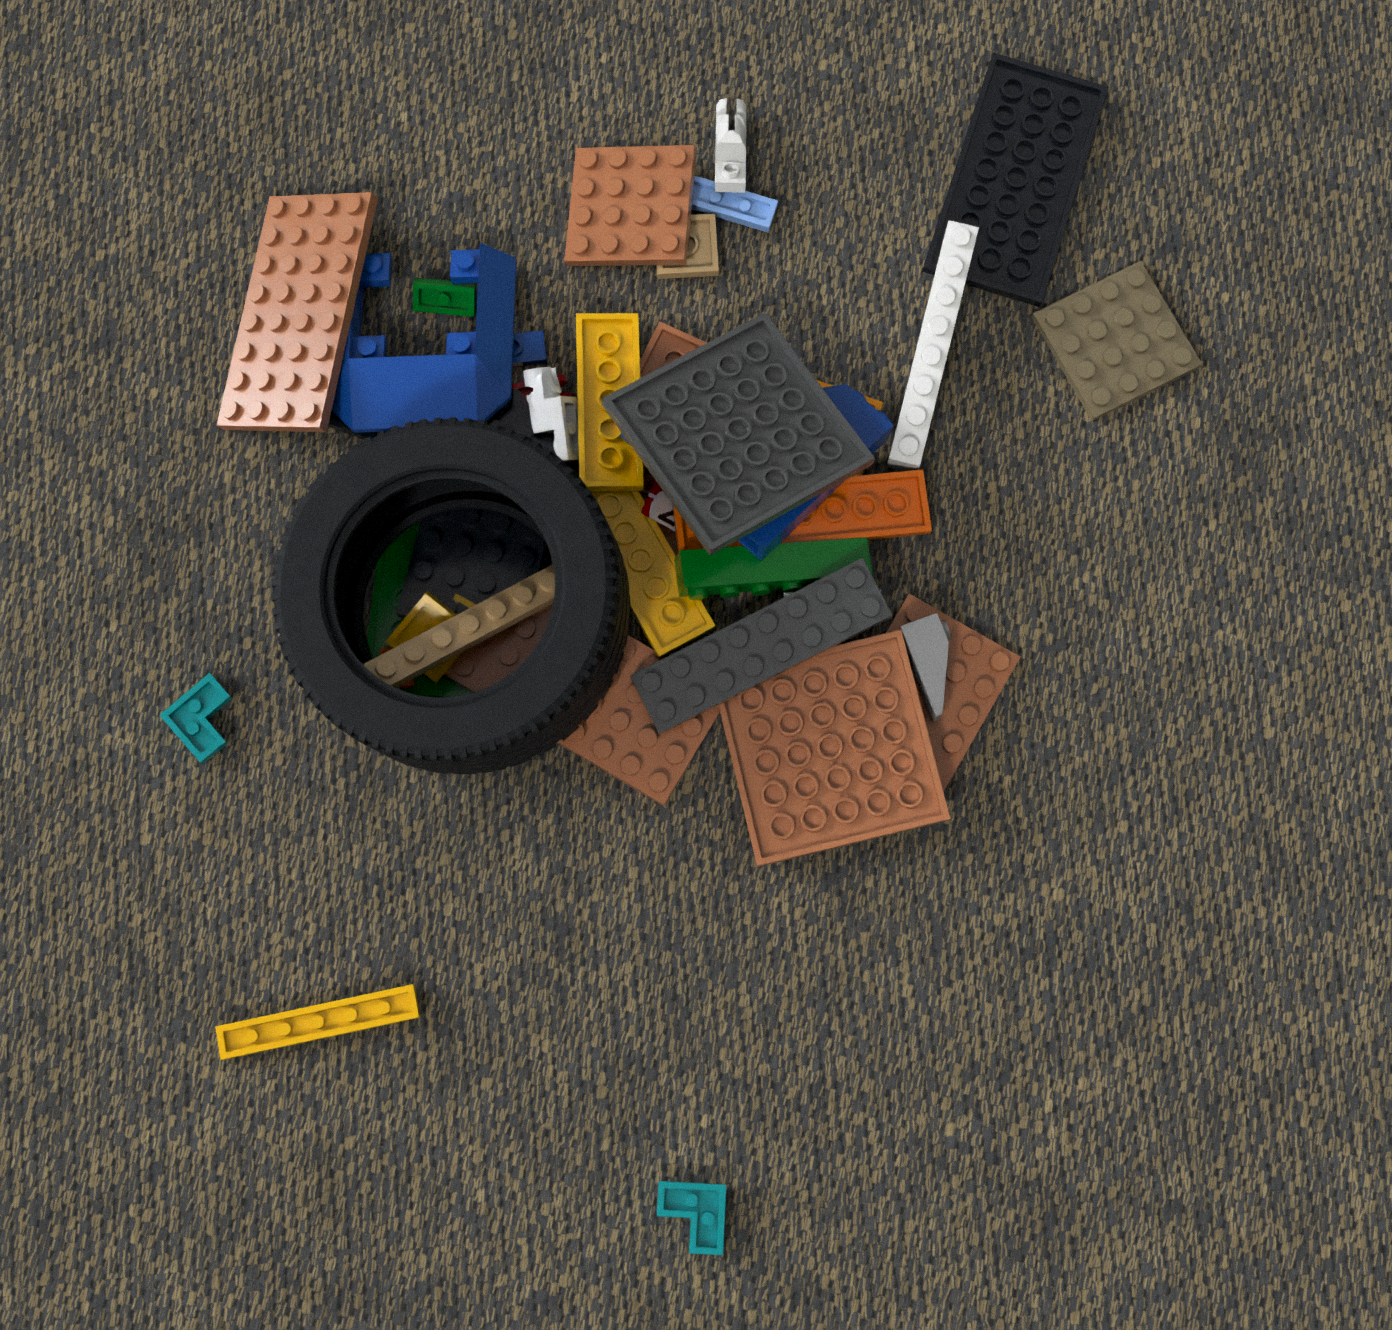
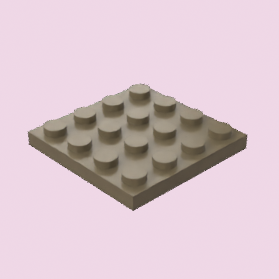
(1116, 340)

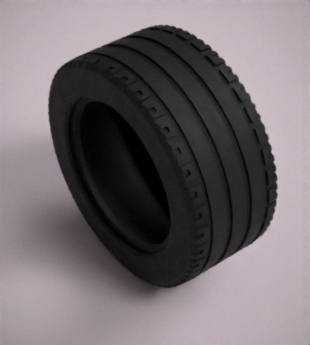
(368, 504)

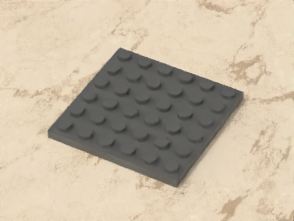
(737, 433)

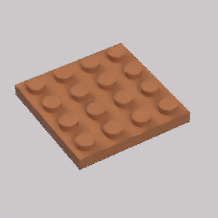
(631, 206)

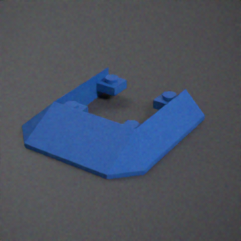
(464, 383)

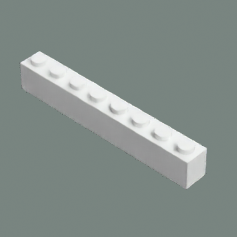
(932, 346)

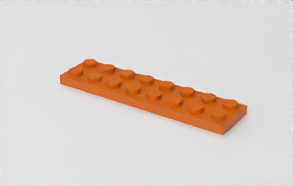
(859, 508)

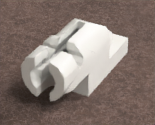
(730, 149)
(553, 412)

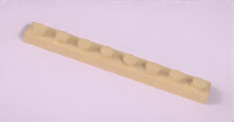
(465, 629)

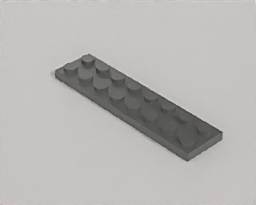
(761, 646)

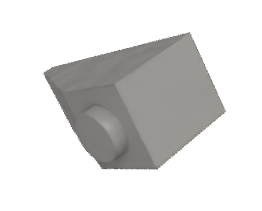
(928, 655)

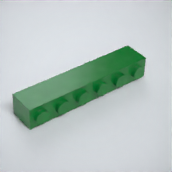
(785, 567)

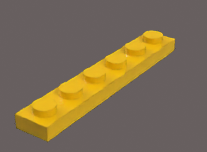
(317, 1022)

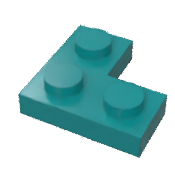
(190, 717)
(704, 1206)

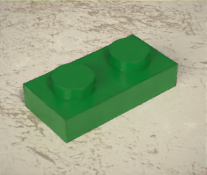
(444, 297)

